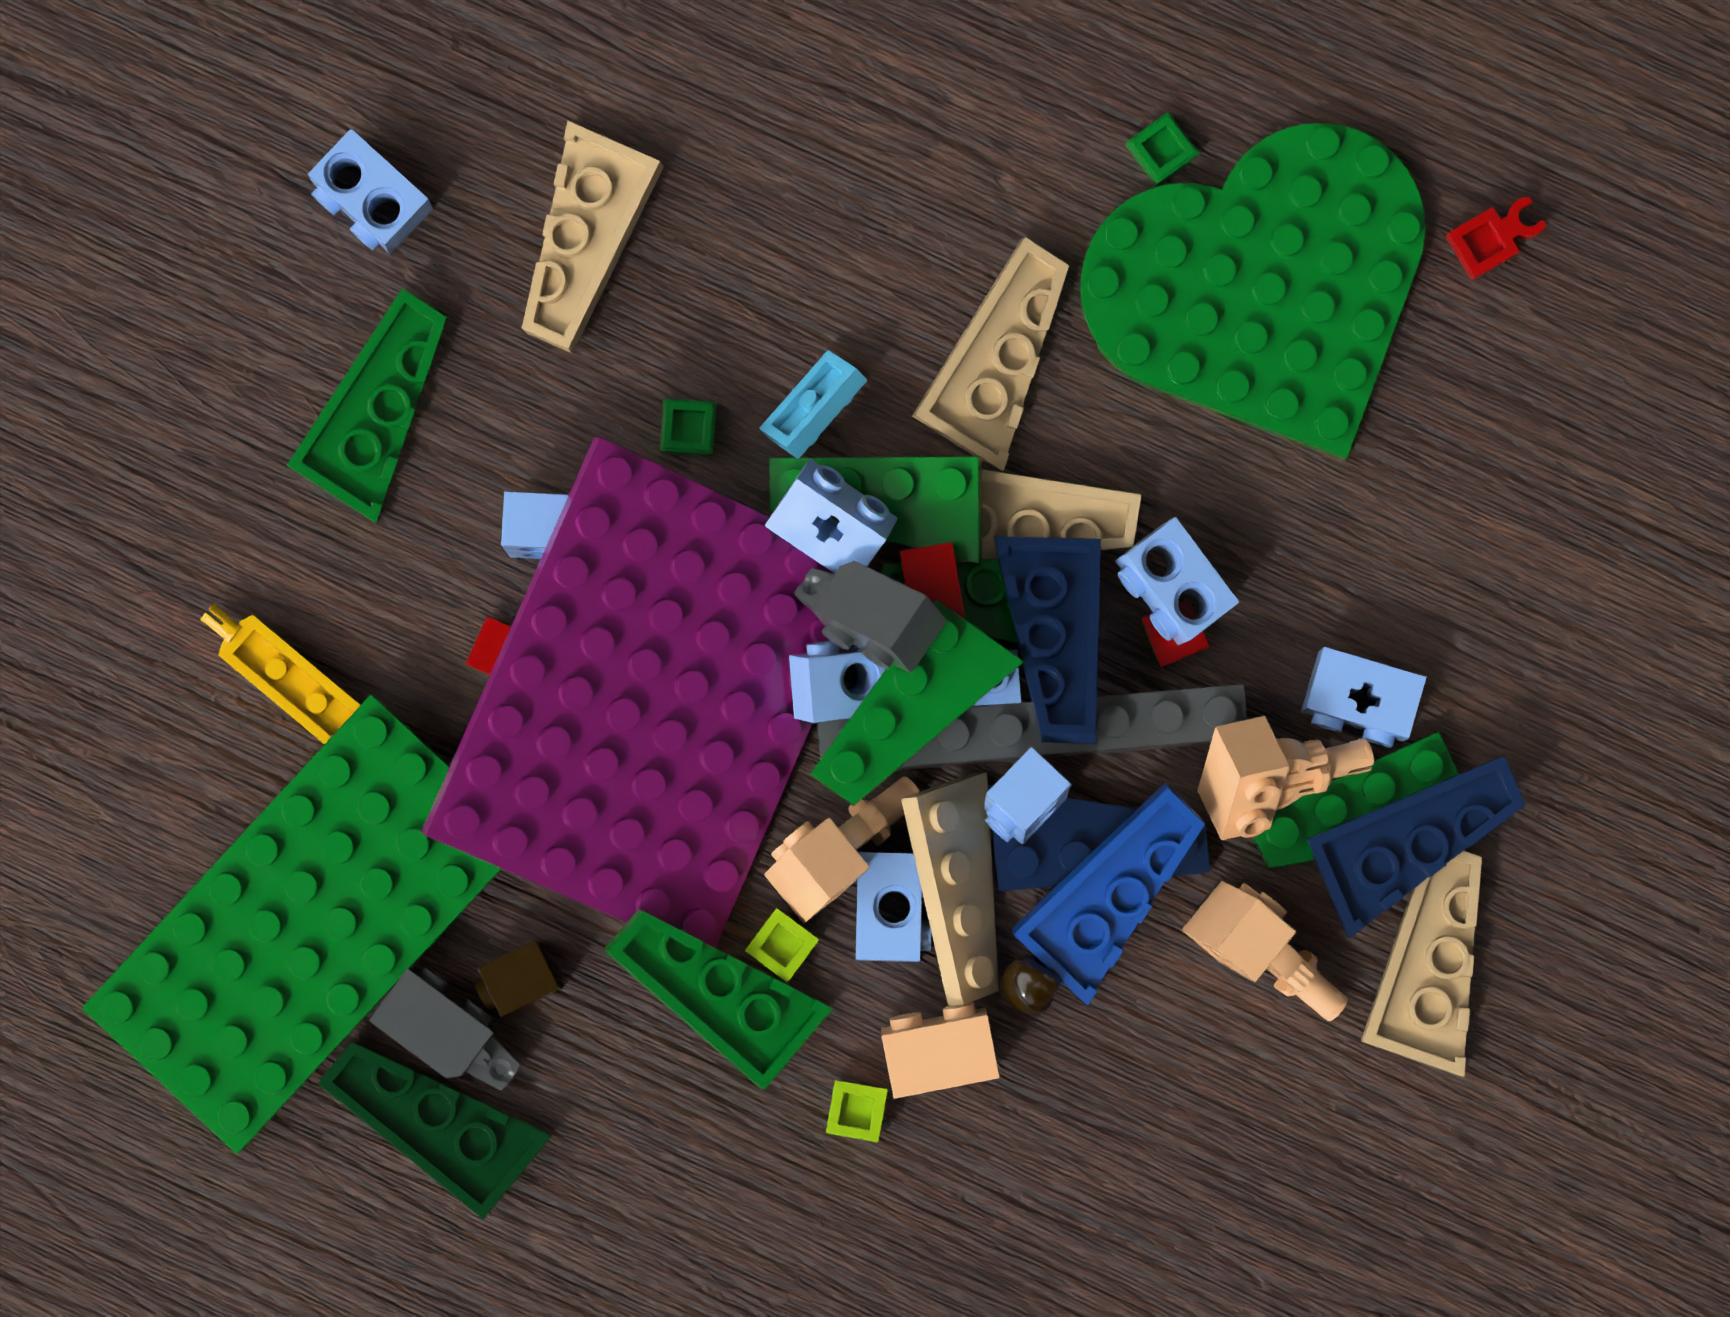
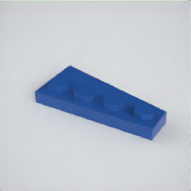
(1097, 906)

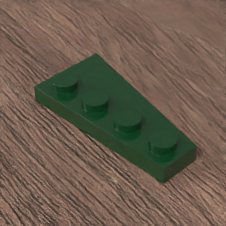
(444, 1132)

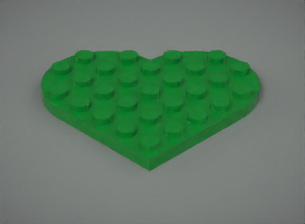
(1266, 290)

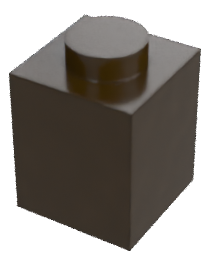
(517, 980)

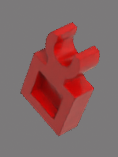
(1488, 240)

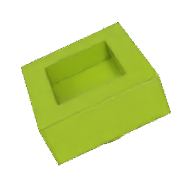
(782, 945)
(856, 1111)

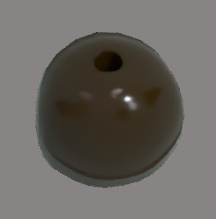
(1029, 985)

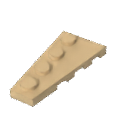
(589, 223)
(989, 371)
(1054, 509)
(957, 883)
(1429, 972)

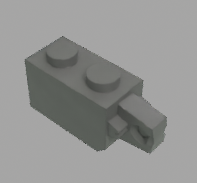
(872, 613)
(442, 1031)

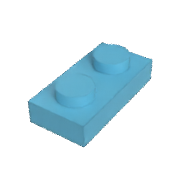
(813, 404)

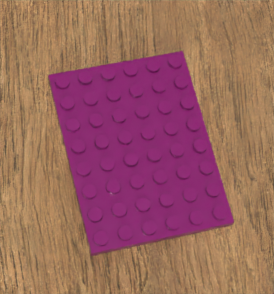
(638, 702)

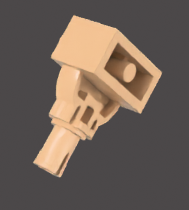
(1255, 774)
(824, 860)
(1250, 936)

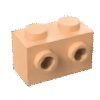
(939, 1050)

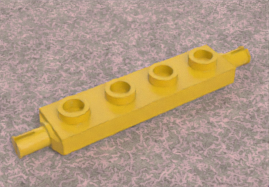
(282, 674)

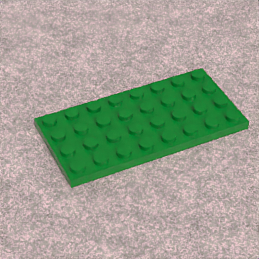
(294, 930)

